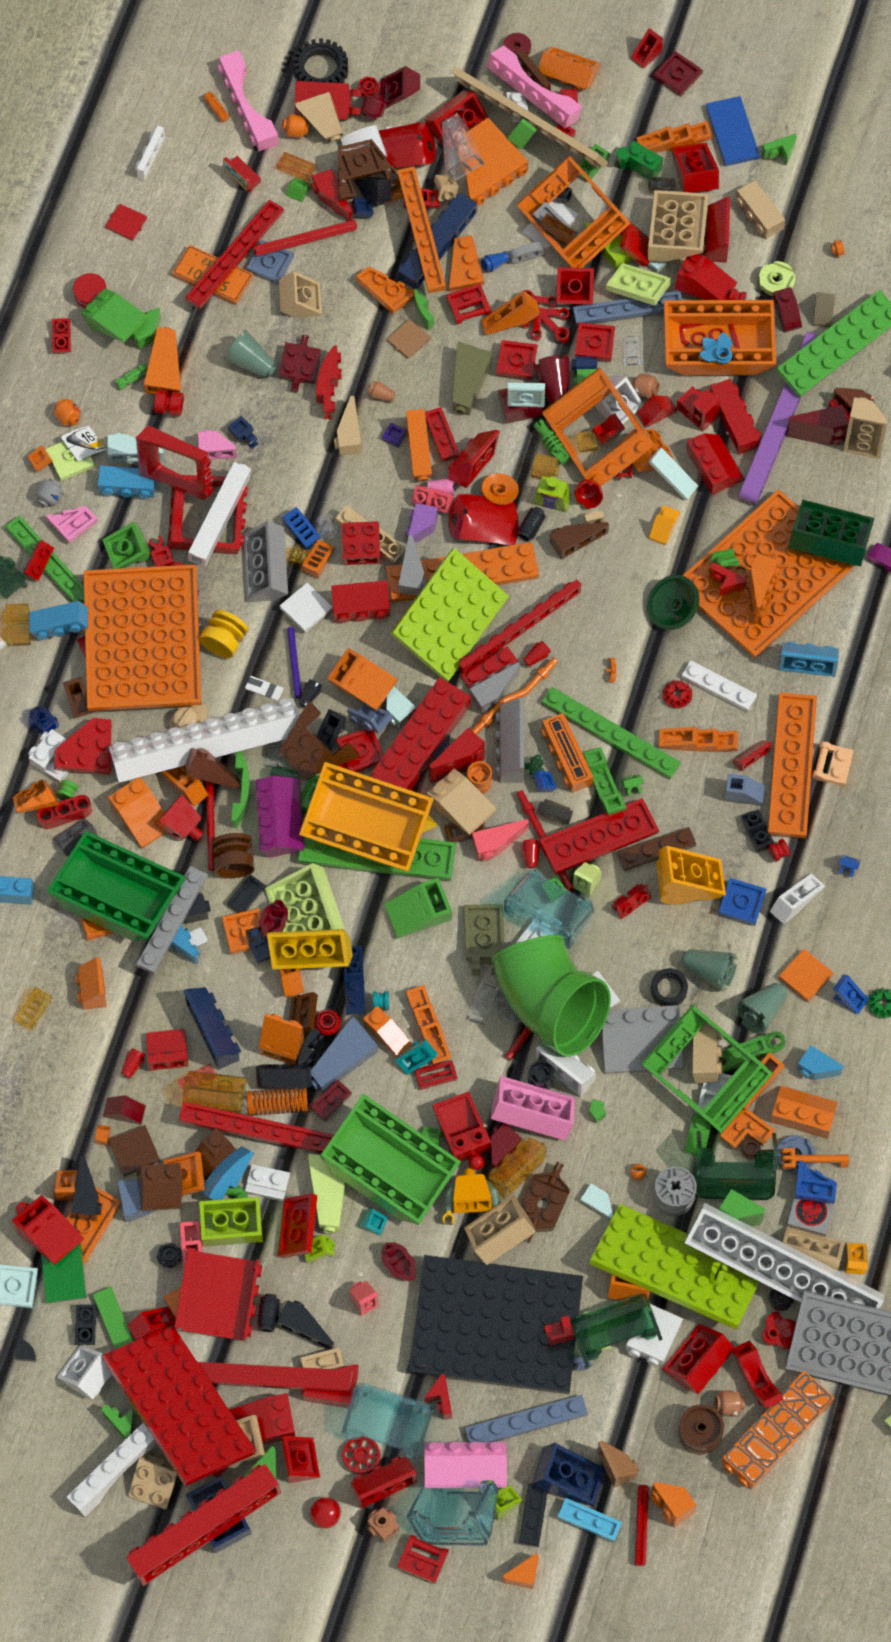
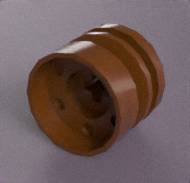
(233, 855)

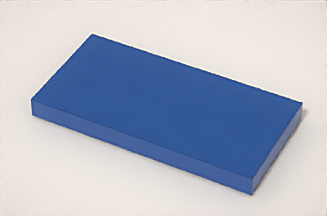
(732, 131)

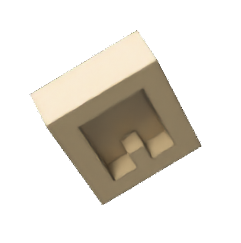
(446, 186)

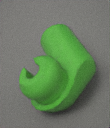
(237, 1192)

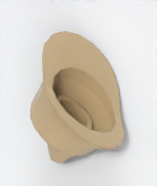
(188, 714)

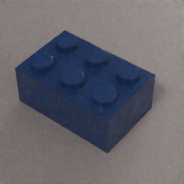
(207, 1492)

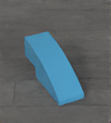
(227, 1173)

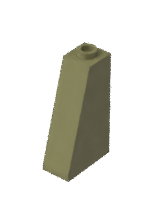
(470, 373)

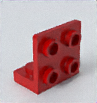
(361, 543)
(167, 1049)

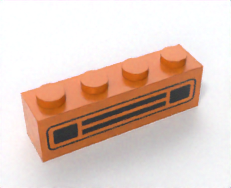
(567, 753)

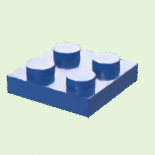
(742, 901)

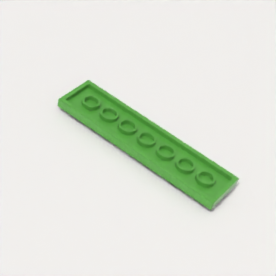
(837, 344)
(431, 859)

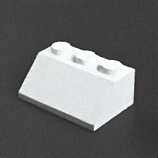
(568, 1069)

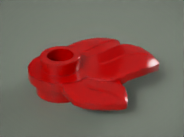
(780, 1328)

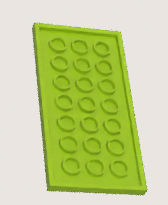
(662, 1263)

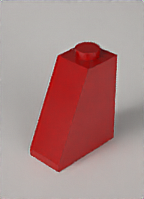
(333, 1398)

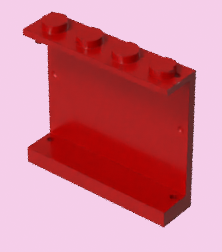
(217, 1295)

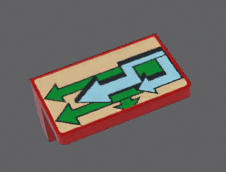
(241, 173)

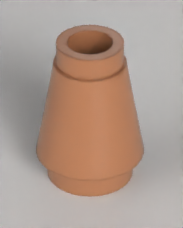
(380, 391)

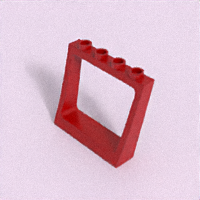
(150, 467)
(175, 538)

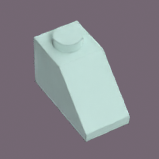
(399, 707)

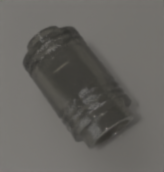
(555, 812)

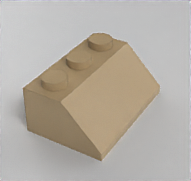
(499, 1230)
(816, 1246)

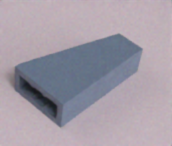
(345, 1054)

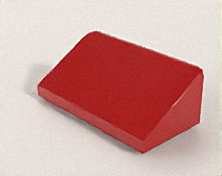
(752, 754)

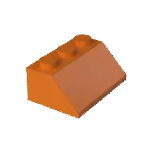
(568, 68)
(804, 1112)

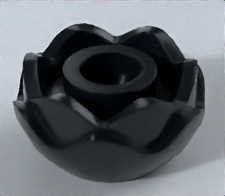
(169, 1249)
(776, 1303)

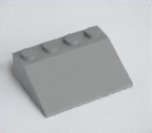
(633, 1034)

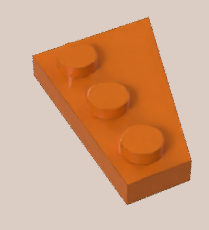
(465, 265)
(386, 291)

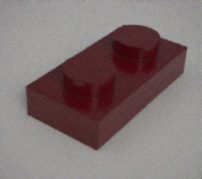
(331, 1100)

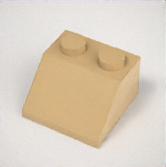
(299, 295)

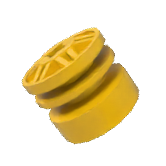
(223, 634)

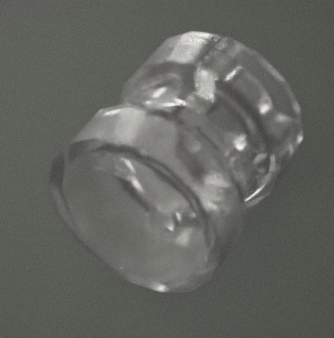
(327, 526)

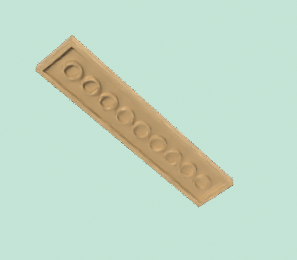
(542, 126)

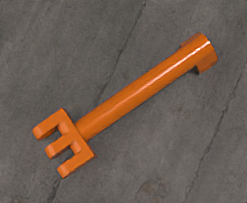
(843, 1159)

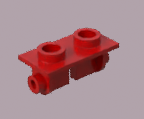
(39, 560)
(638, 895)

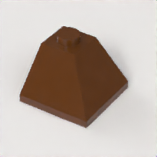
(214, 1151)

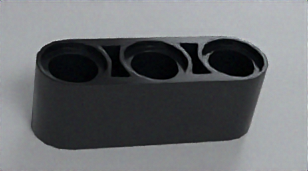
(283, 1076)

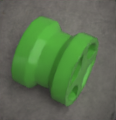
(66, 790)

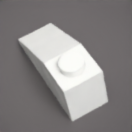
(796, 898)

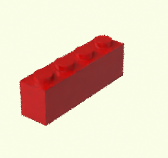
(735, 417)

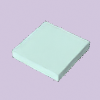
(526, 394)
(17, 1286)

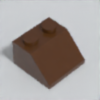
(160, 1186)

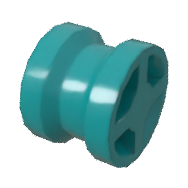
(381, 1000)

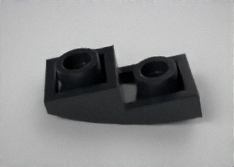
(756, 830)
(311, 1042)
(85, 1324)

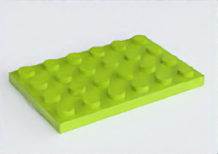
(449, 614)

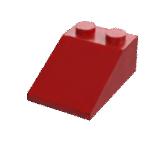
(696, 168)
(704, 279)
(459, 756)
(272, 1416)

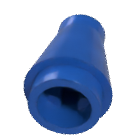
(493, 261)

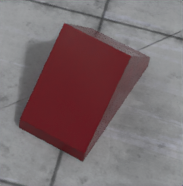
(124, 1109)

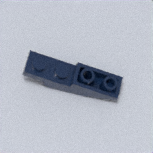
(355, 983)

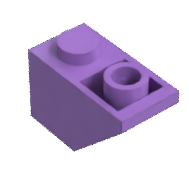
(423, 521)

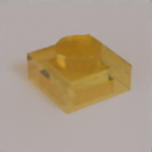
(587, 441)

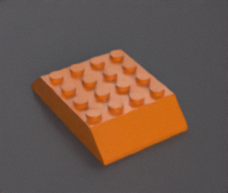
(752, 324)

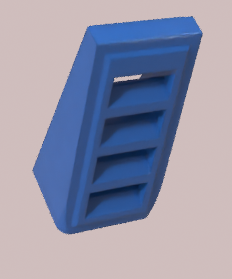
(290, 523)

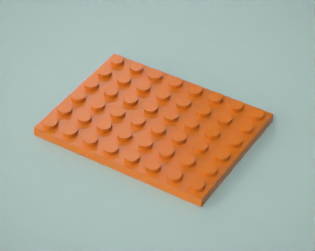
(800, 582)
(142, 638)

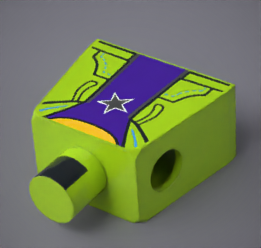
(552, 494)

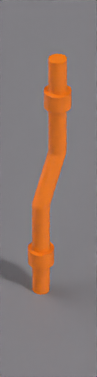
(541, 674)

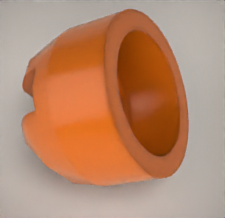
(638, 1175)

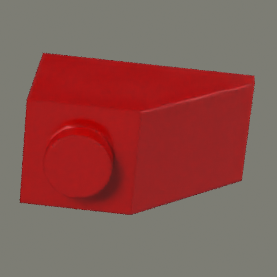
(151, 1321)

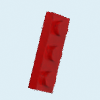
(441, 434)
(493, 664)

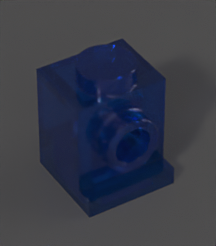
(42, 725)

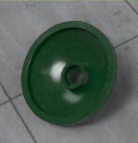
(667, 596)

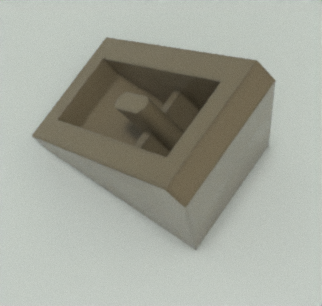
(823, 309)

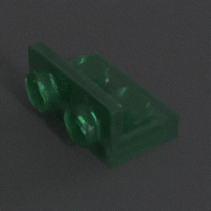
(9, 577)

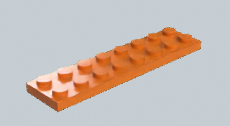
(499, 564)
(792, 765)

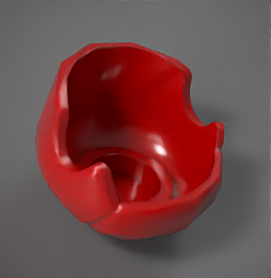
(588, 493)
(325, 1512)

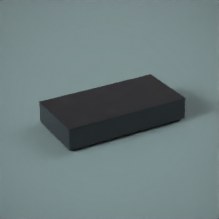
(246, 894)

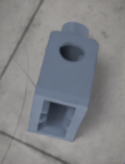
(131, 1200)

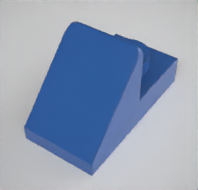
(849, 994)

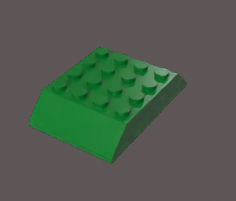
(114, 887)

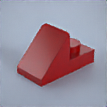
(731, 581)
(440, 1392)

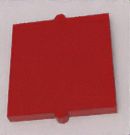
(126, 222)

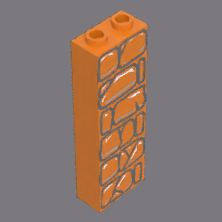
(777, 1430)

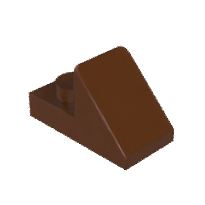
(77, 697)

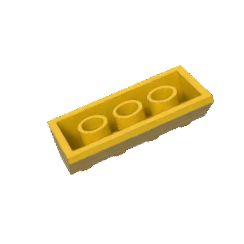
(309, 949)

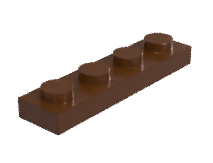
(648, 851)

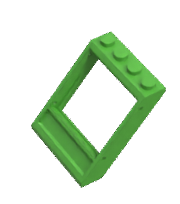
(733, 1094)

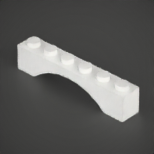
(95, 1486)

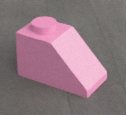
(216, 445)

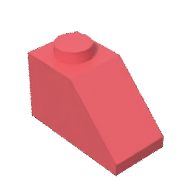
(364, 1297)

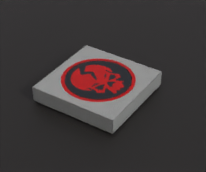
(810, 1216)

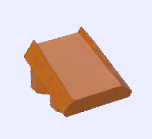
(38, 796)

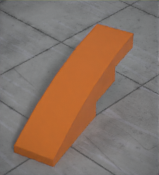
(683, 135)
(698, 740)
(427, 1022)

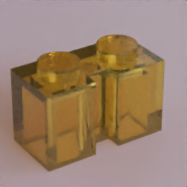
(17, 624)

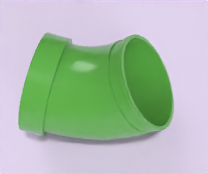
(552, 994)

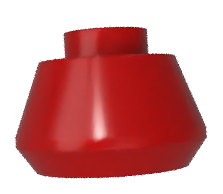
(327, 1022)

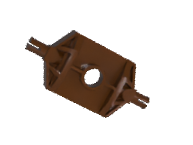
(548, 1188)

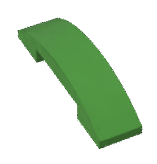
(603, 781)
(239, 809)

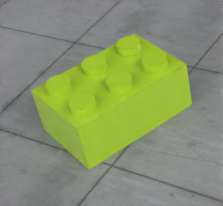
(230, 1221)

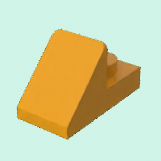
(664, 525)
(856, 1258)

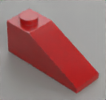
(326, 187)

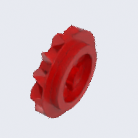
(674, 701)

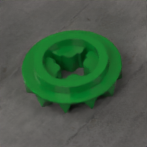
(876, 1007)

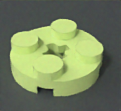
(771, 271)

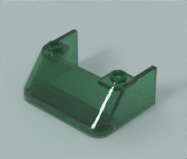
(750, 1180)
(614, 1324)

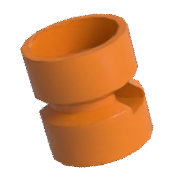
(480, 776)

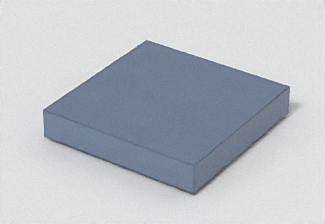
(270, 265)

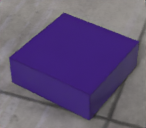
(394, 435)

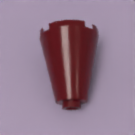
(555, 375)

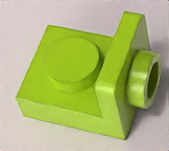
(321, 1247)

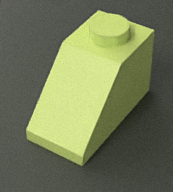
(586, 878)

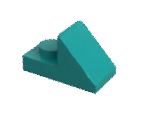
(416, 1056)

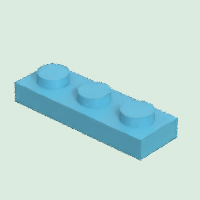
(589, 1520)

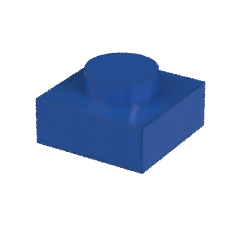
(544, 781)

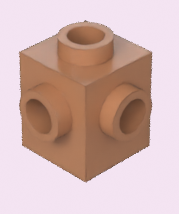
(386, 1530)

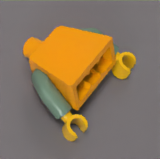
(470, 1194)

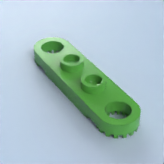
(758, 1047)

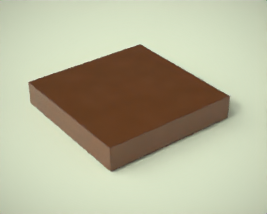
(134, 1150)

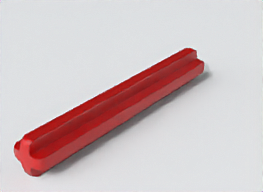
(641, 1525)

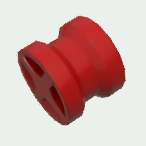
(736, 295)
(779, 850)

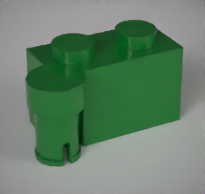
(640, 160)

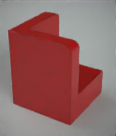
(608, 429)
(559, 1331)

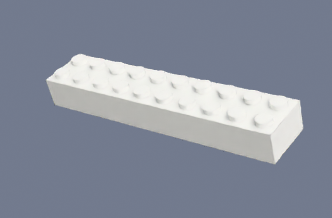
(216, 735)
(772, 1260)

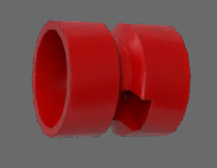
(169, 402)

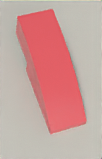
(190, 1237)

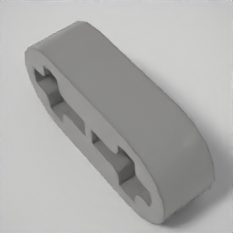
(526, 252)

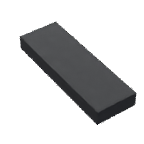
(533, 1516)

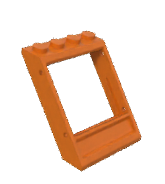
(595, 236)
(579, 401)

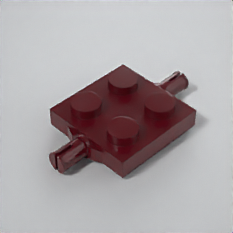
(299, 363)

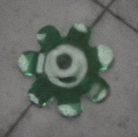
(534, 765)

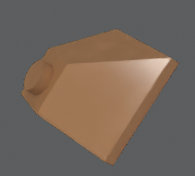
(617, 1464)

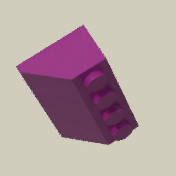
(279, 815)

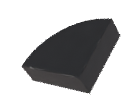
(25, 1351)

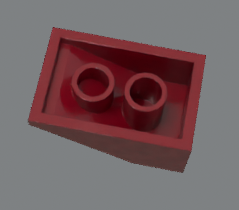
(820, 426)

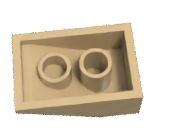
(461, 802)

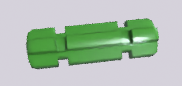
(131, 376)

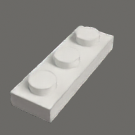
(149, 152)

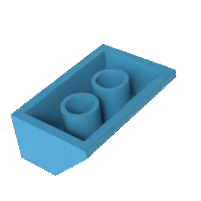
(808, 659)

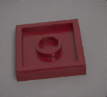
(678, 73)

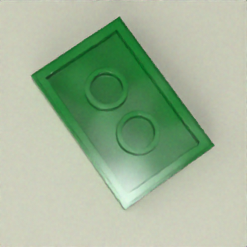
(66, 1278)

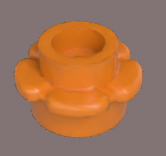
(838, 248)

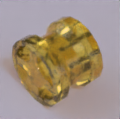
(298, 554)

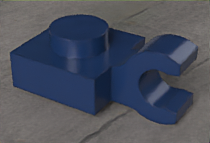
(243, 430)
(260, 947)

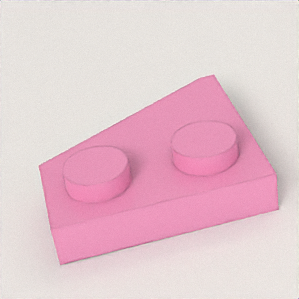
(72, 522)

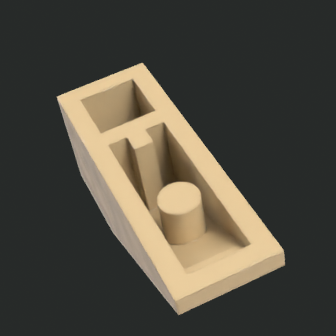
(348, 433)

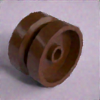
(701, 1417)

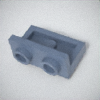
(370, 718)

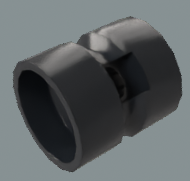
(541, 1074)

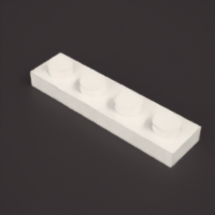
(719, 686)

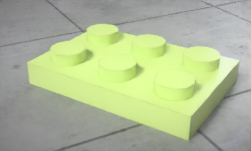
(638, 284)

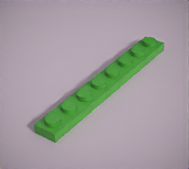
(611, 733)

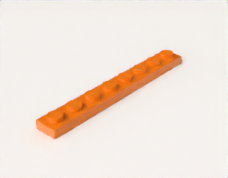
(421, 230)

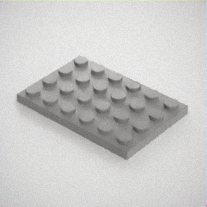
(842, 1342)

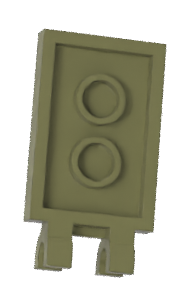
(483, 934)

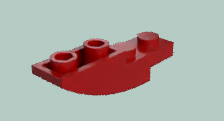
(327, 380)

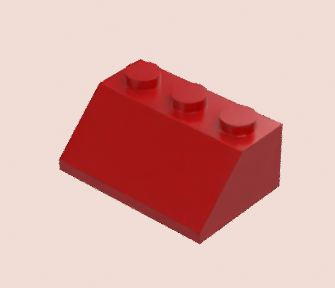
(467, 107)
(717, 231)
(473, 458)
(713, 462)
(360, 601)
(698, 1358)
(383, 1481)

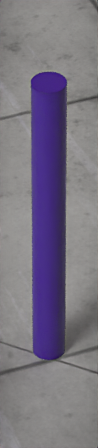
(294, 662)

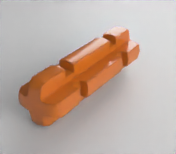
(216, 106)

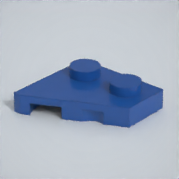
(814, 1186)

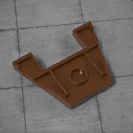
(361, 161)
(306, 751)

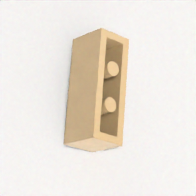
(760, 209)
(706, 1055)

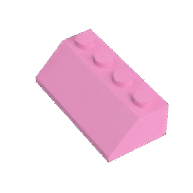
(533, 1108)
(465, 1464)

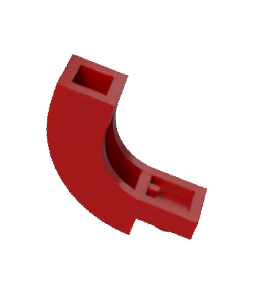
(755, 1375)

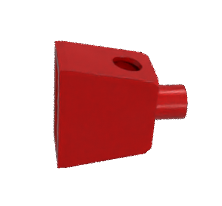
(180, 820)

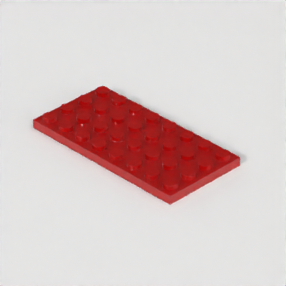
(179, 1405)

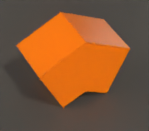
(102, 1135)

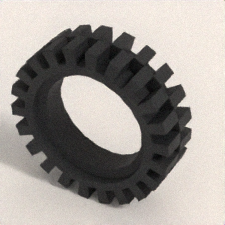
(321, 48)

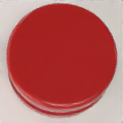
(87, 288)

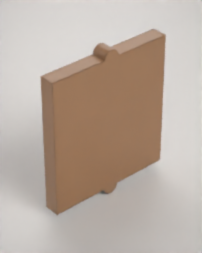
(409, 338)

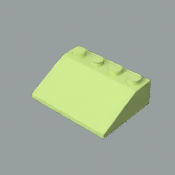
(307, 900)

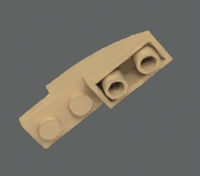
(389, 547)

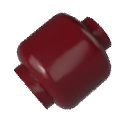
(373, 106)

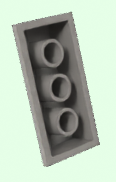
(265, 563)
(511, 741)

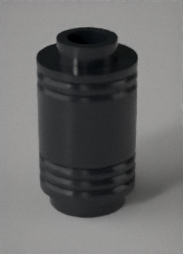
(531, 524)
(268, 1313)

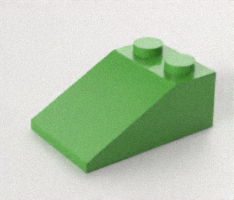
(113, 315)

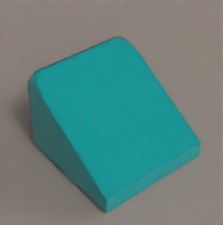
(373, 1221)

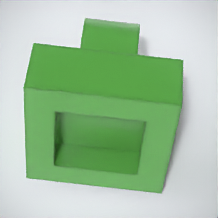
(632, 781)

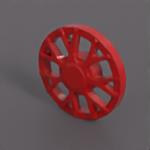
(361, 1455)

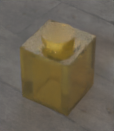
(544, 466)

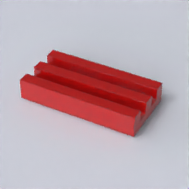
(453, 1077)

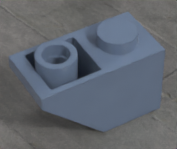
(744, 789)

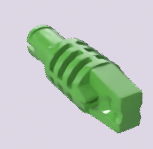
(552, 442)

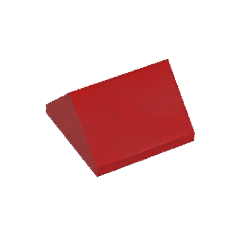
(575, 286)
(300, 1458)

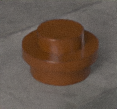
(750, 1148)

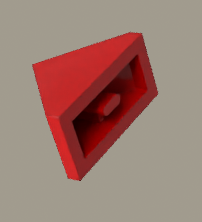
(648, 48)
(656, 409)

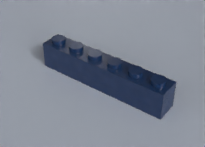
(449, 226)

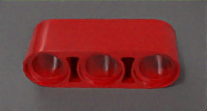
(72, 805)

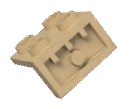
(153, 1481)

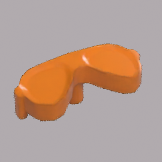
(613, 670)

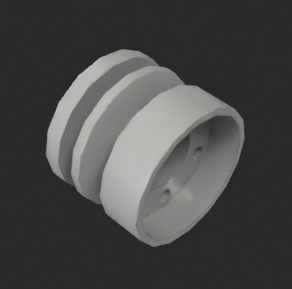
(677, 1201)

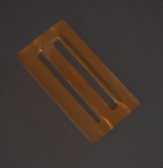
(298, 164)

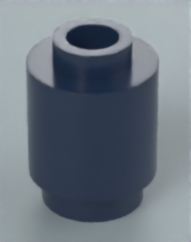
(584, 362)

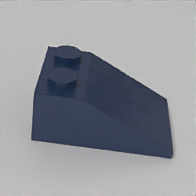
(568, 1474)

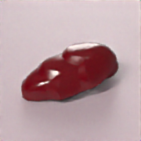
(274, 918)
(398, 1261)

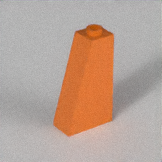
(163, 364)
(418, 444)

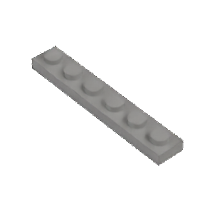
(172, 920)

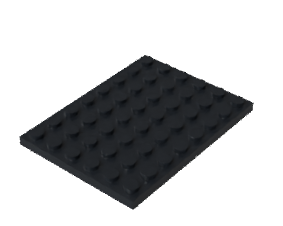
(491, 1324)

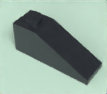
(86, 1200)
(301, 1323)

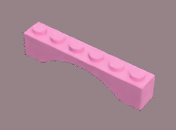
(558, 107)
(261, 129)

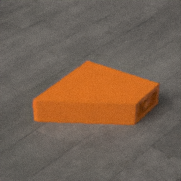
(501, 163)

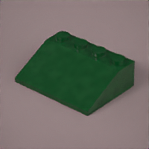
(831, 533)

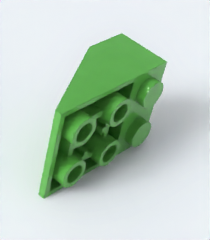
(419, 908)

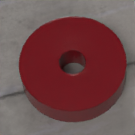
(520, 40)

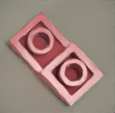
(432, 497)

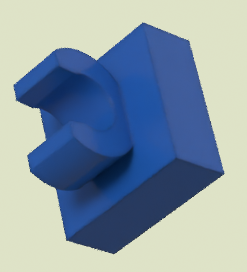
(849, 862)

